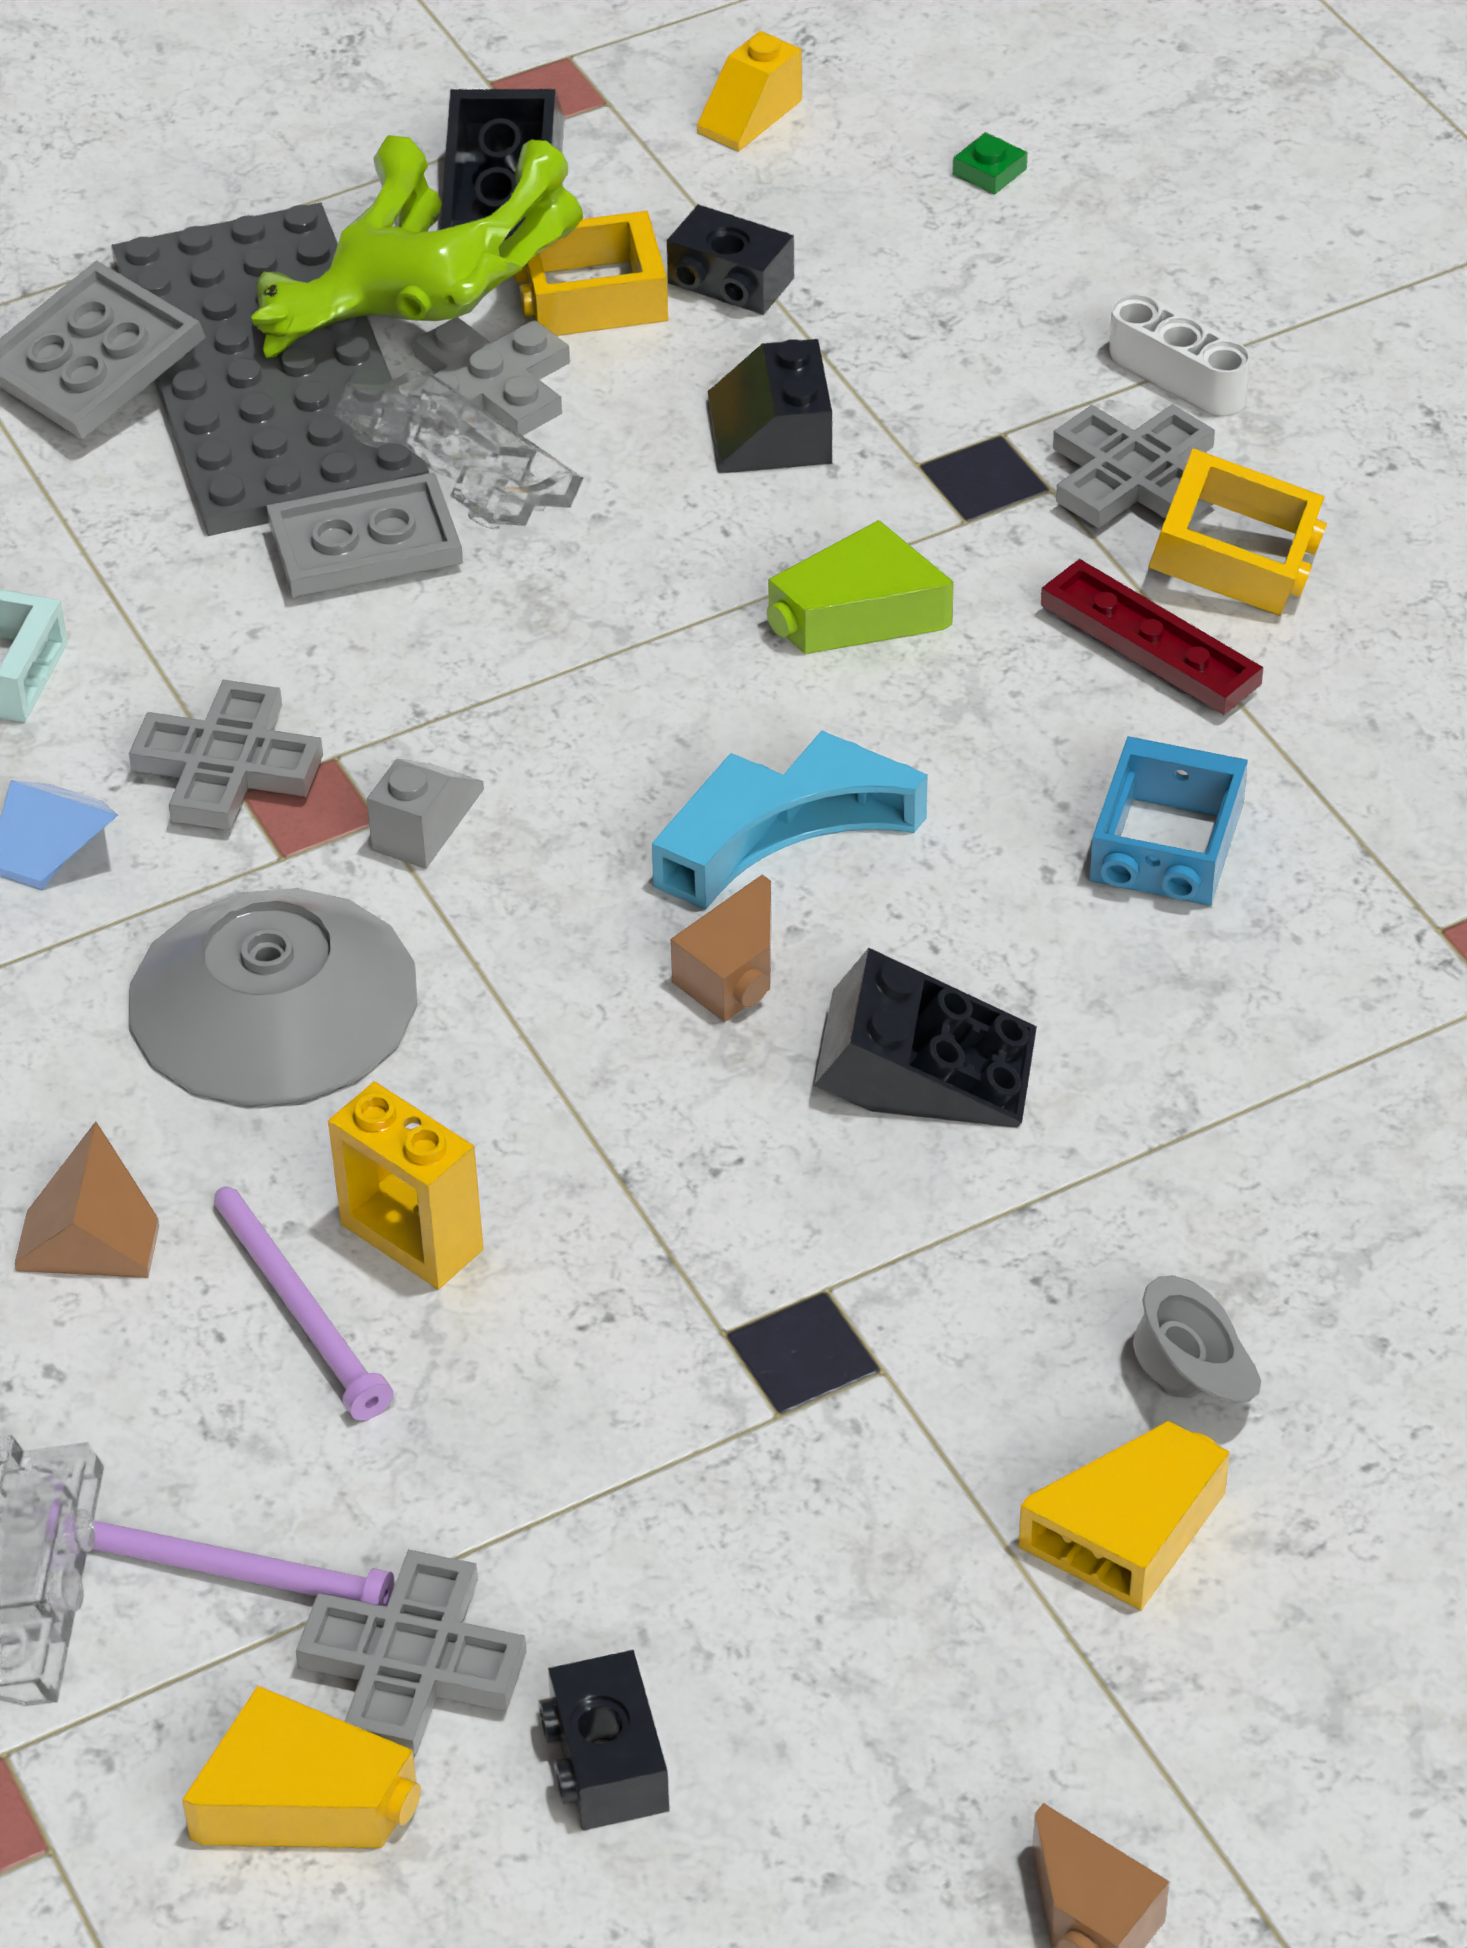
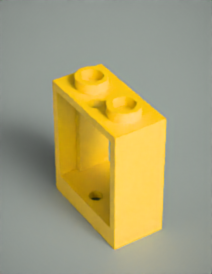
(604, 300)
(1227, 567)
(423, 1228)

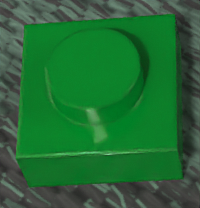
(990, 163)

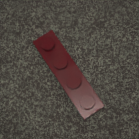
(1152, 636)

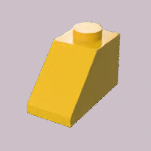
(752, 91)

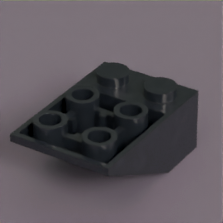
(923, 1047)

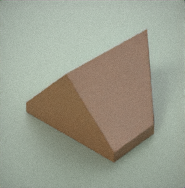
(90, 1218)

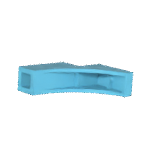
(754, 811)

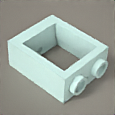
(38, 643)

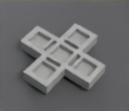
(499, 374)
(1127, 463)
(226, 754)
(412, 1649)

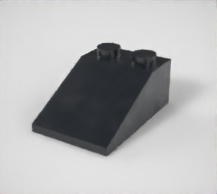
(485, 146)

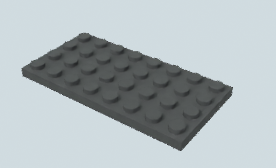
(251, 423)

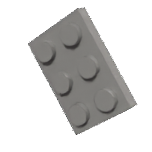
(364, 534)

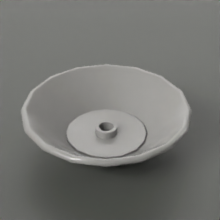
(273, 997)

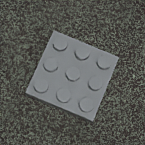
(93, 348)

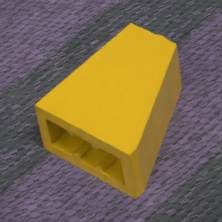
(1128, 1511)
(300, 1781)

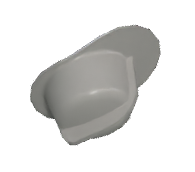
(1192, 1344)

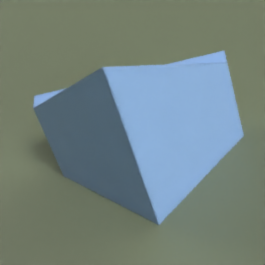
(44, 828)

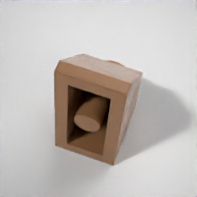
(727, 952)
(1092, 1889)

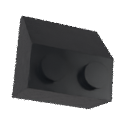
(773, 409)

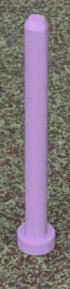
(365, 1392)
(242, 1565)

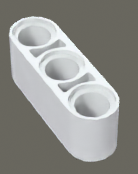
(1179, 354)

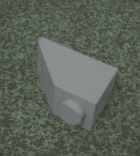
(418, 809)

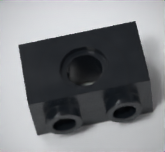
(730, 259)
(613, 1778)

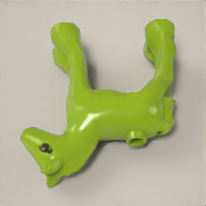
(415, 271)

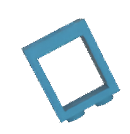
(1149, 774)

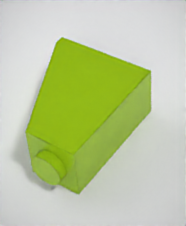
(859, 593)

